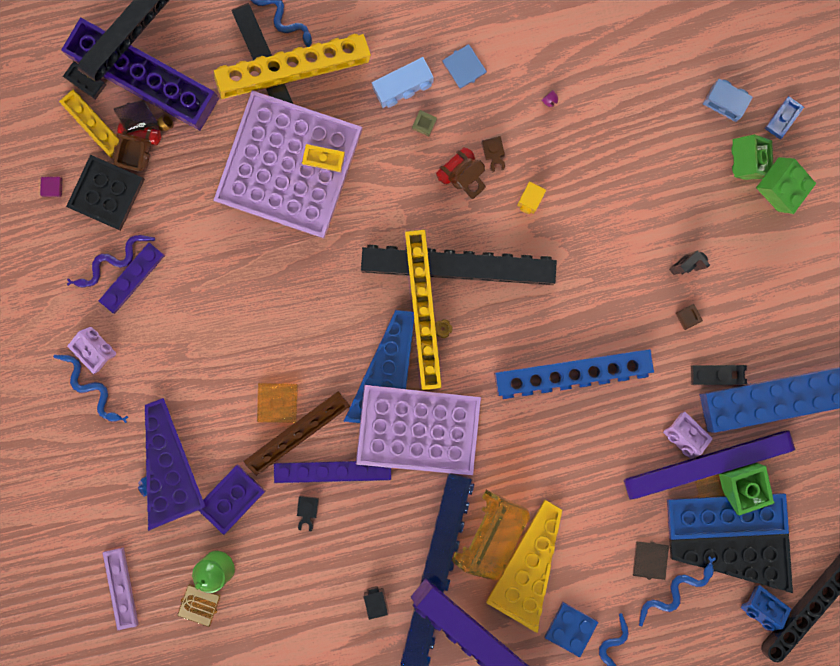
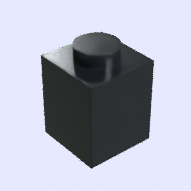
(375, 602)

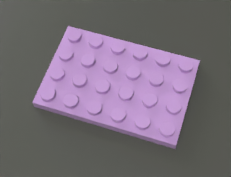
(418, 430)

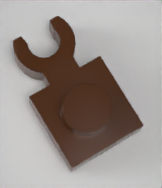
(494, 150)

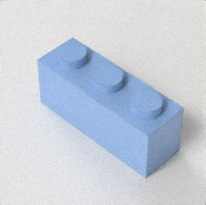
(403, 83)

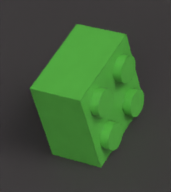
(786, 185)

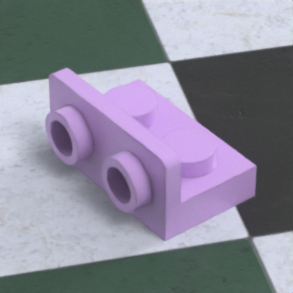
(91, 349)
(688, 436)

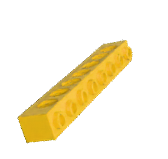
(286, 73)
(423, 309)

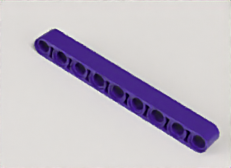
(709, 464)

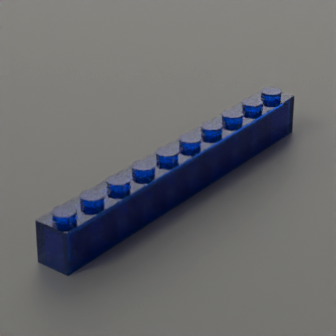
(438, 564)

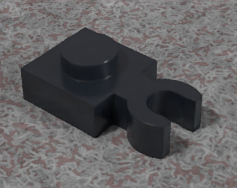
(307, 509)

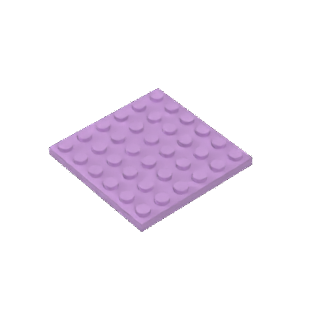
(267, 169)

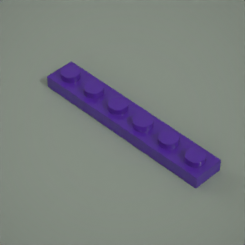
(328, 472)

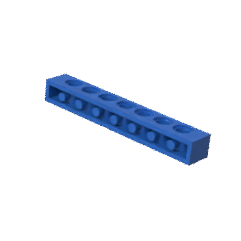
(642, 361)

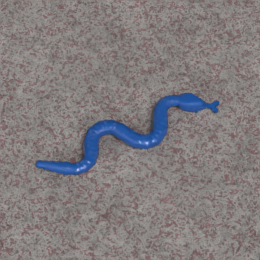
(277, 20)
(113, 417)
(708, 573)
(613, 642)

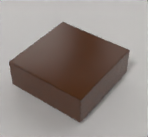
(689, 317)

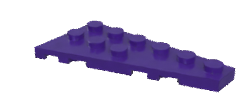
(170, 480)

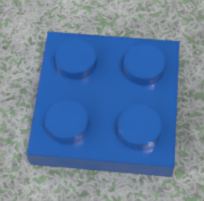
(571, 629)

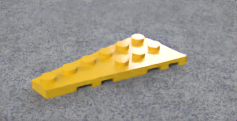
(526, 575)

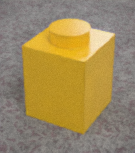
(531, 198)

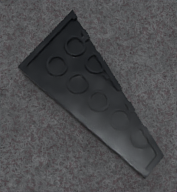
(750, 558)

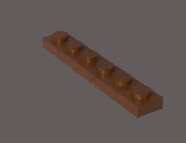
(297, 433)

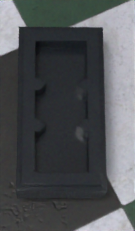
(83, 82)

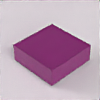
(51, 187)

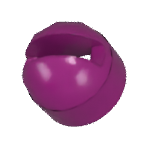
(551, 96)

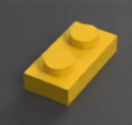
(323, 158)

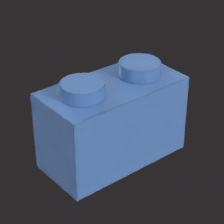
(727, 100)

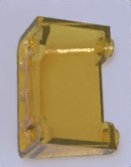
(494, 538)

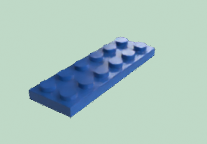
(716, 518)

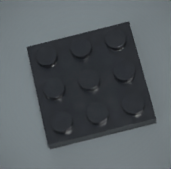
(105, 192)

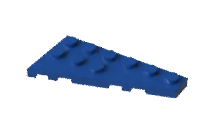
(390, 361)

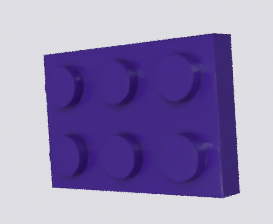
(231, 499)

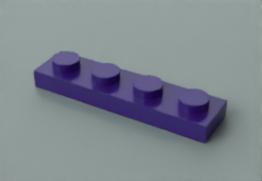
(131, 278)

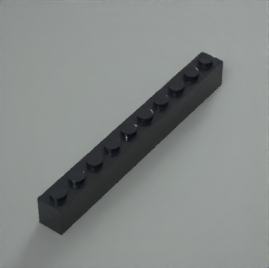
(463, 266)

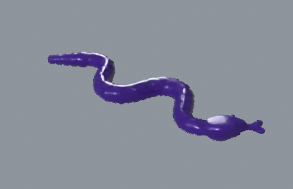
(112, 260)

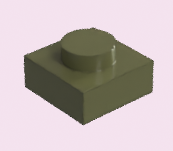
(424, 123)

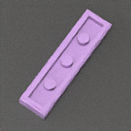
(120, 588)

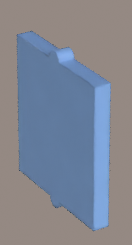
(464, 66)

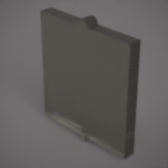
(135, 116)
(650, 560)

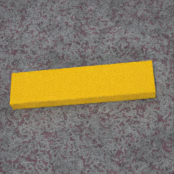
(90, 122)

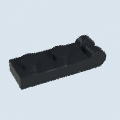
(717, 374)

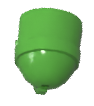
(213, 572)

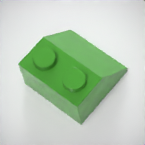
(751, 157)
(747, 488)

